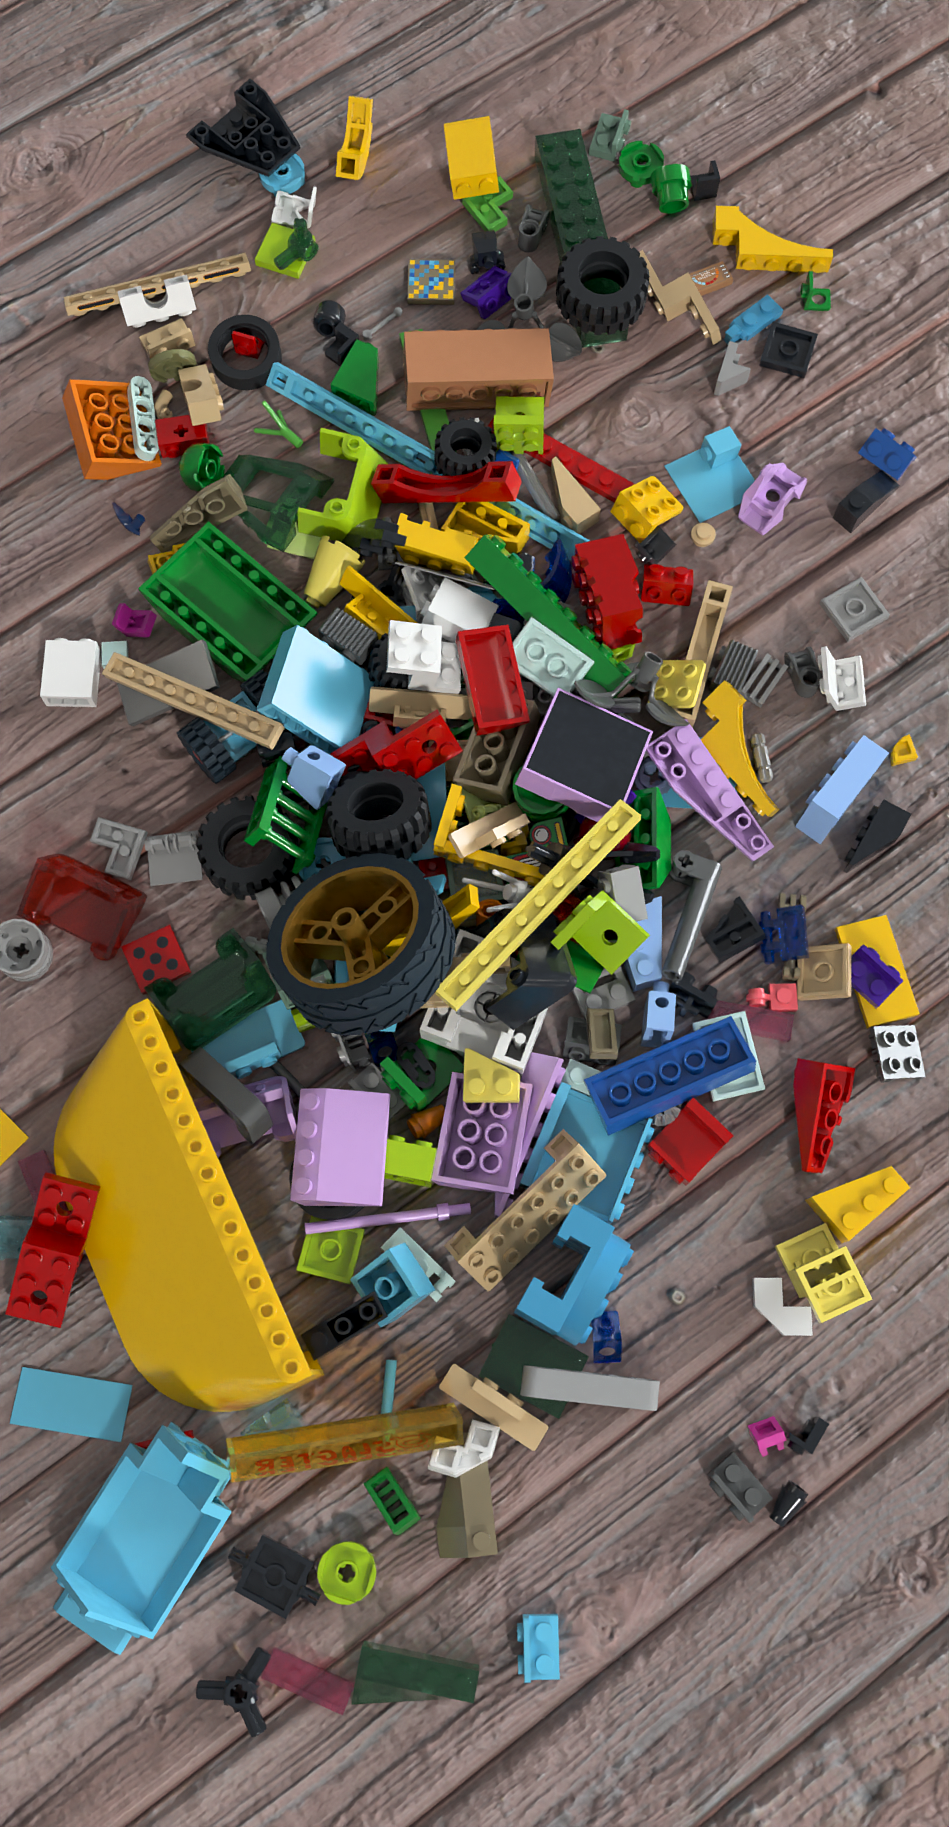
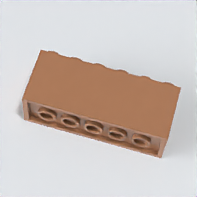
(475, 366)

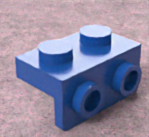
(887, 453)

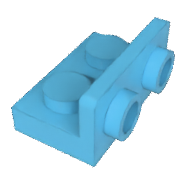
(540, 1647)

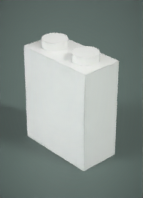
(457, 609)
(71, 673)

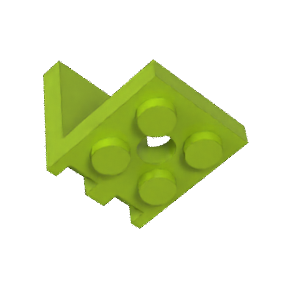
(519, 424)
(588, 929)

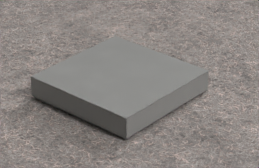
(854, 609)

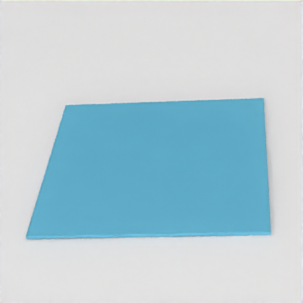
(708, 489)

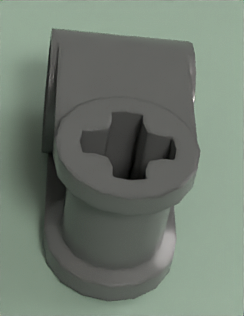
(532, 228)
(802, 667)

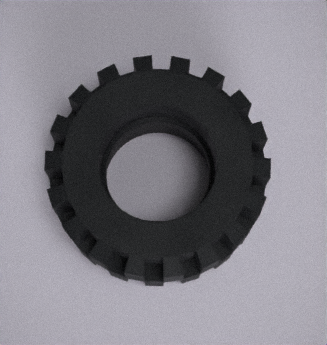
(463, 435)
(378, 667)

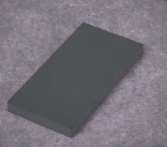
(188, 664)

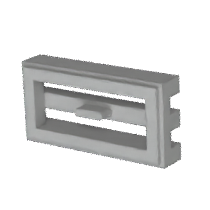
(774, 664)

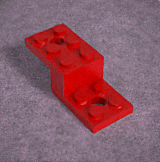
(404, 750)
(52, 1250)

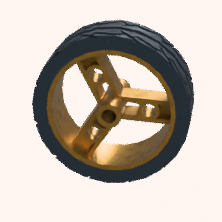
(324, 924)

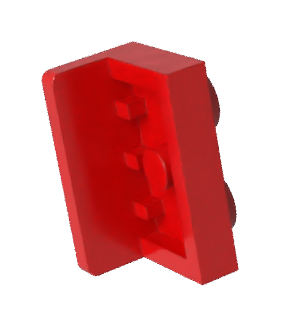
(667, 585)

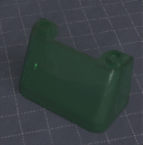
(216, 994)

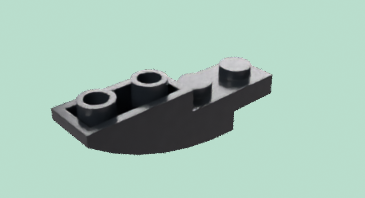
(373, 536)

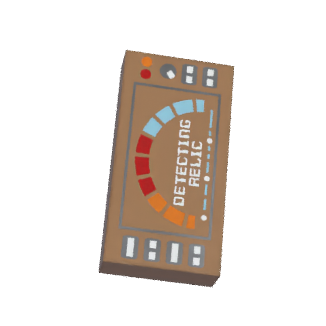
(712, 278)

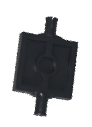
(274, 1576)

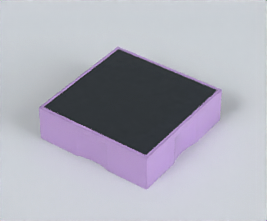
(583, 756)

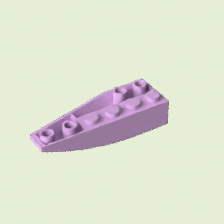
(706, 789)
(544, 1074)

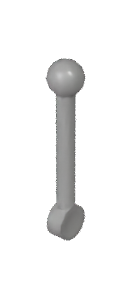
(367, 334)

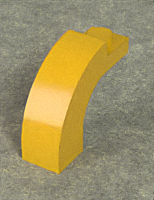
(356, 145)

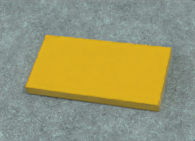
(879, 936)

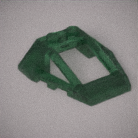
(281, 523)

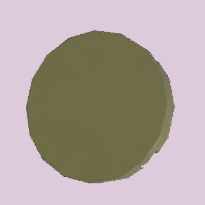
(167, 363)

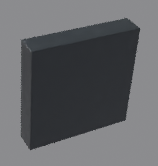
(788, 349)

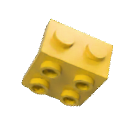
(645, 507)

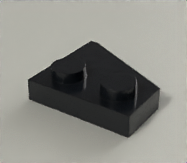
(734, 932)

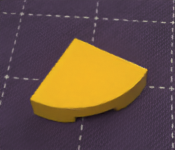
(903, 751)

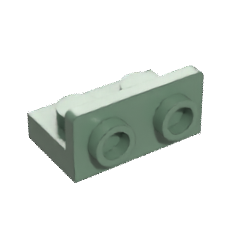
(609, 136)

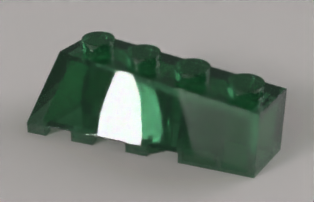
(406, 1675)

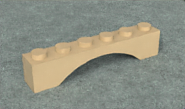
(706, 636)

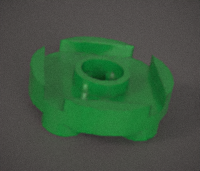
(637, 151)

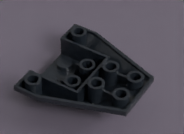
(249, 133)

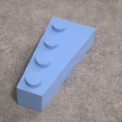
(841, 788)

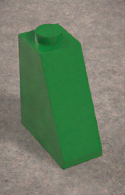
(358, 377)

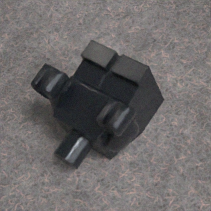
(485, 252)

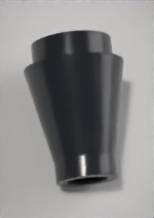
(788, 1503)

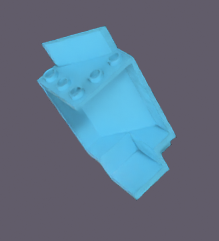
(142, 1538)

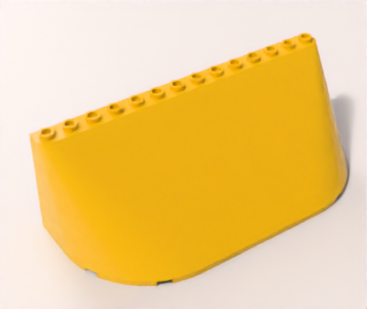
(170, 1231)

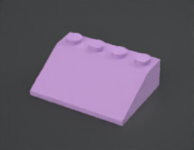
(480, 1141)
(340, 1148)

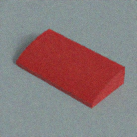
(492, 679)

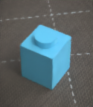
(720, 447)

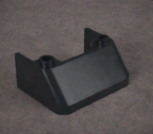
(538, 980)

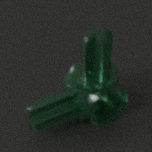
(300, 246)

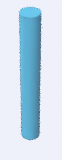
(389, 1386)

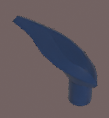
(130, 524)

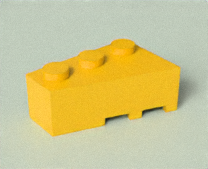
(487, 519)
(435, 547)
(858, 1202)

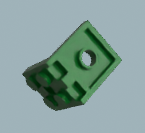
(410, 1094)

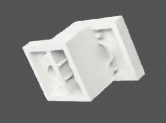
(420, 653)

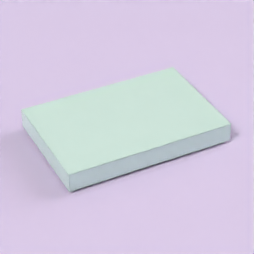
(549, 659)
(747, 1084)

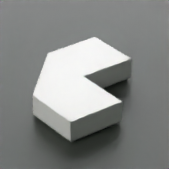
(769, 1303)
(459, 1459)

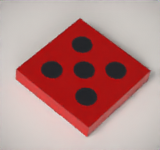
(156, 957)

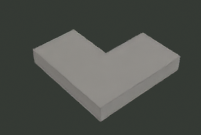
(125, 845)

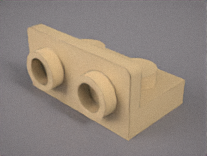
(169, 337)

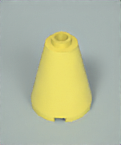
(328, 570)

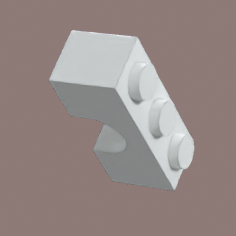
(139, 310)

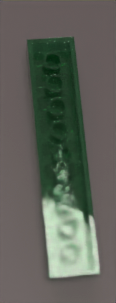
(573, 208)

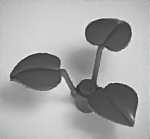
(525, 286)
(643, 673)

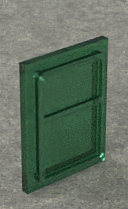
(525, 1345)

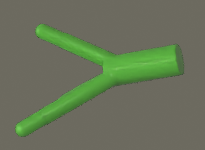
(285, 431)

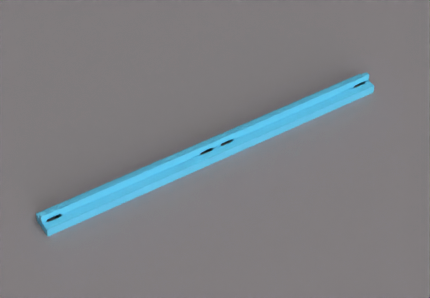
(403, 448)

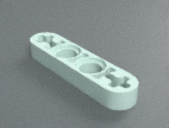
(142, 418)

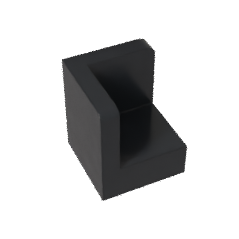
(706, 185)
(342, 345)

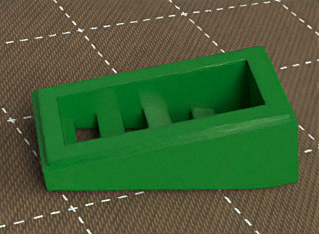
(408, 1521)

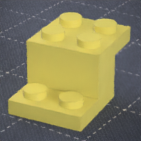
(823, 1273)

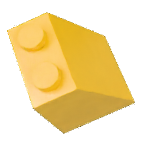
(471, 157)

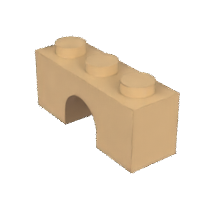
(201, 394)

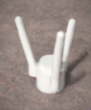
(512, 892)

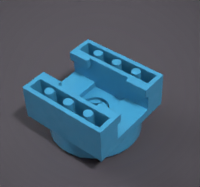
(591, 1281)

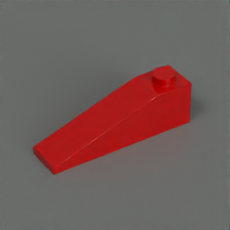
(819, 1097)

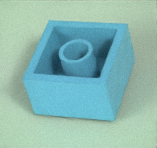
(396, 1281)

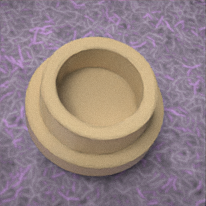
(703, 534)

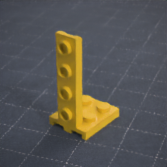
(480, 859)

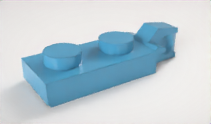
(753, 320)

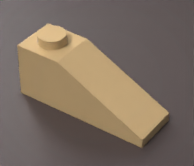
(575, 505)

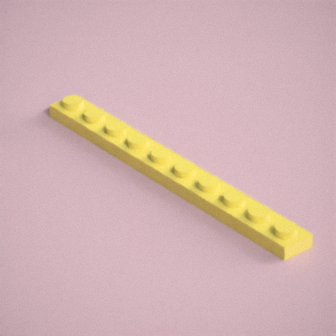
(537, 905)

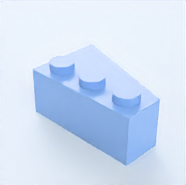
(645, 963)

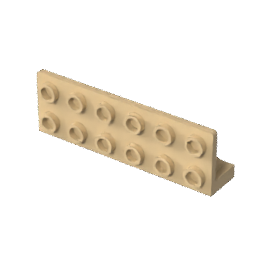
(530, 1215)

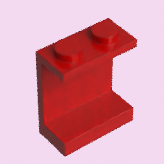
(688, 1142)

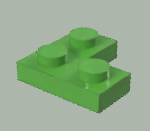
(485, 207)

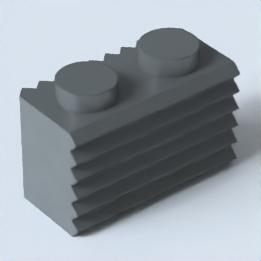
(348, 636)
(734, 665)

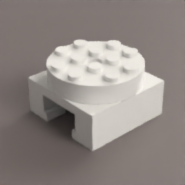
(473, 1029)

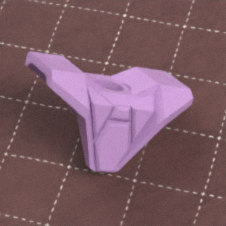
(760, 512)

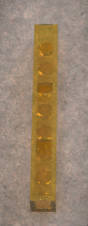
(343, 1442)

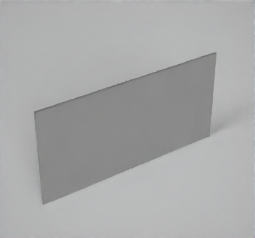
(445, 575)

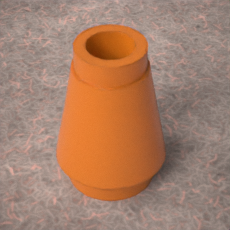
(426, 1121)

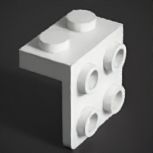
(842, 680)

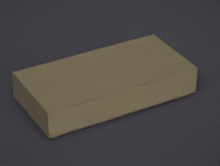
(601, 1034)

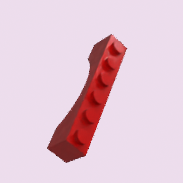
(490, 483)

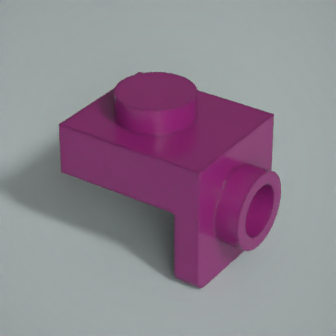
(134, 622)

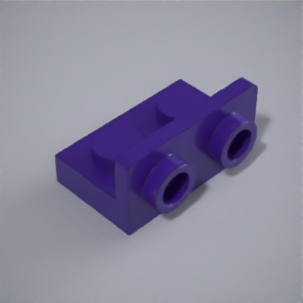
(488, 292)
(872, 976)

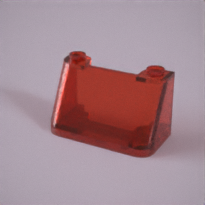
(81, 903)

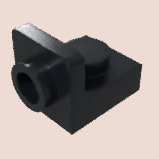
(812, 1434)

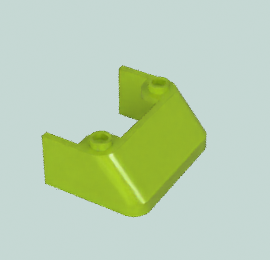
(362, 503)

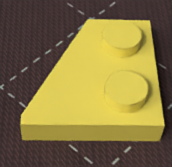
(488, 1080)

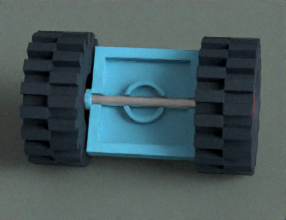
(217, 748)

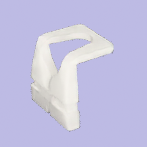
(288, 208)

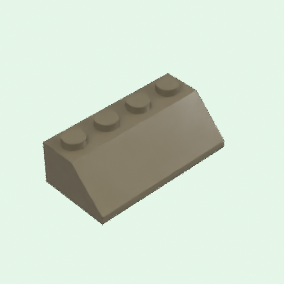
(494, 759)

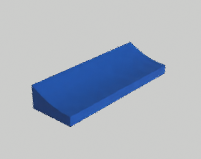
(670, 1075)

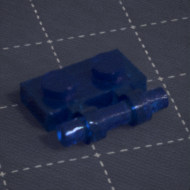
(791, 932)

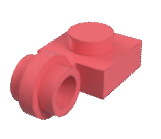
(780, 997)

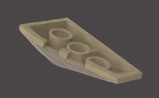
(213, 504)
(467, 1515)

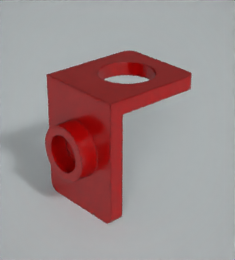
(246, 344)

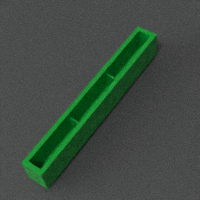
(531, 599)

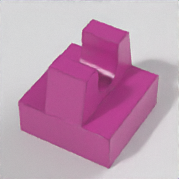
(767, 1434)

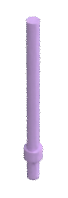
(441, 1211)

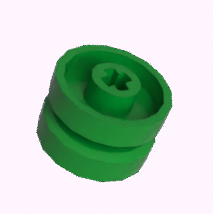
(535, 806)

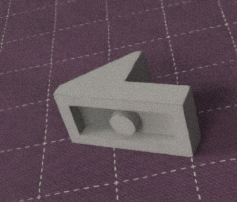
(731, 373)

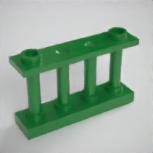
(265, 812)

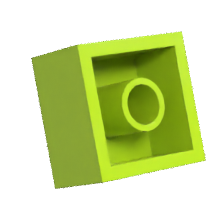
(409, 1161)

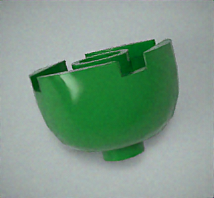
(201, 466)

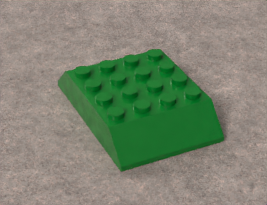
(226, 599)

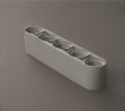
(589, 1388)

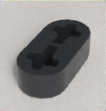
(421, 1062)

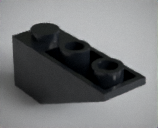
(884, 829)
(344, 1326)

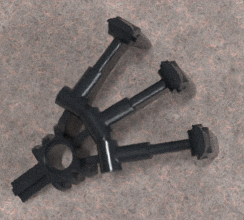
(631, 853)

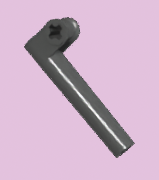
(702, 877)

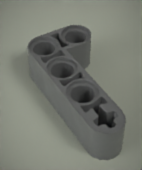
(228, 1094)

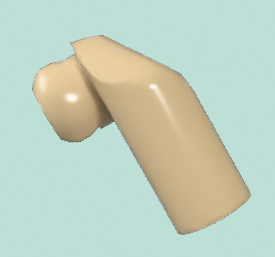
(161, 405)

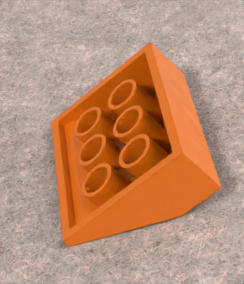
(103, 429)

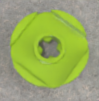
(331, 1580)

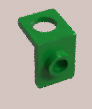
(807, 292)

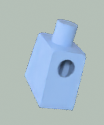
(313, 774)
(658, 1016)

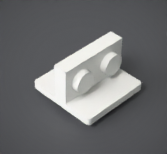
(418, 587)

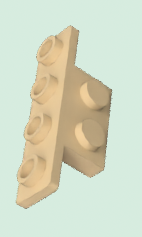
(413, 705)
(489, 830)
(494, 1407)

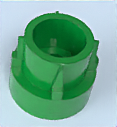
(671, 187)

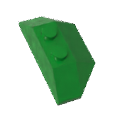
(652, 830)

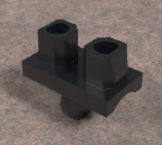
(693, 999)

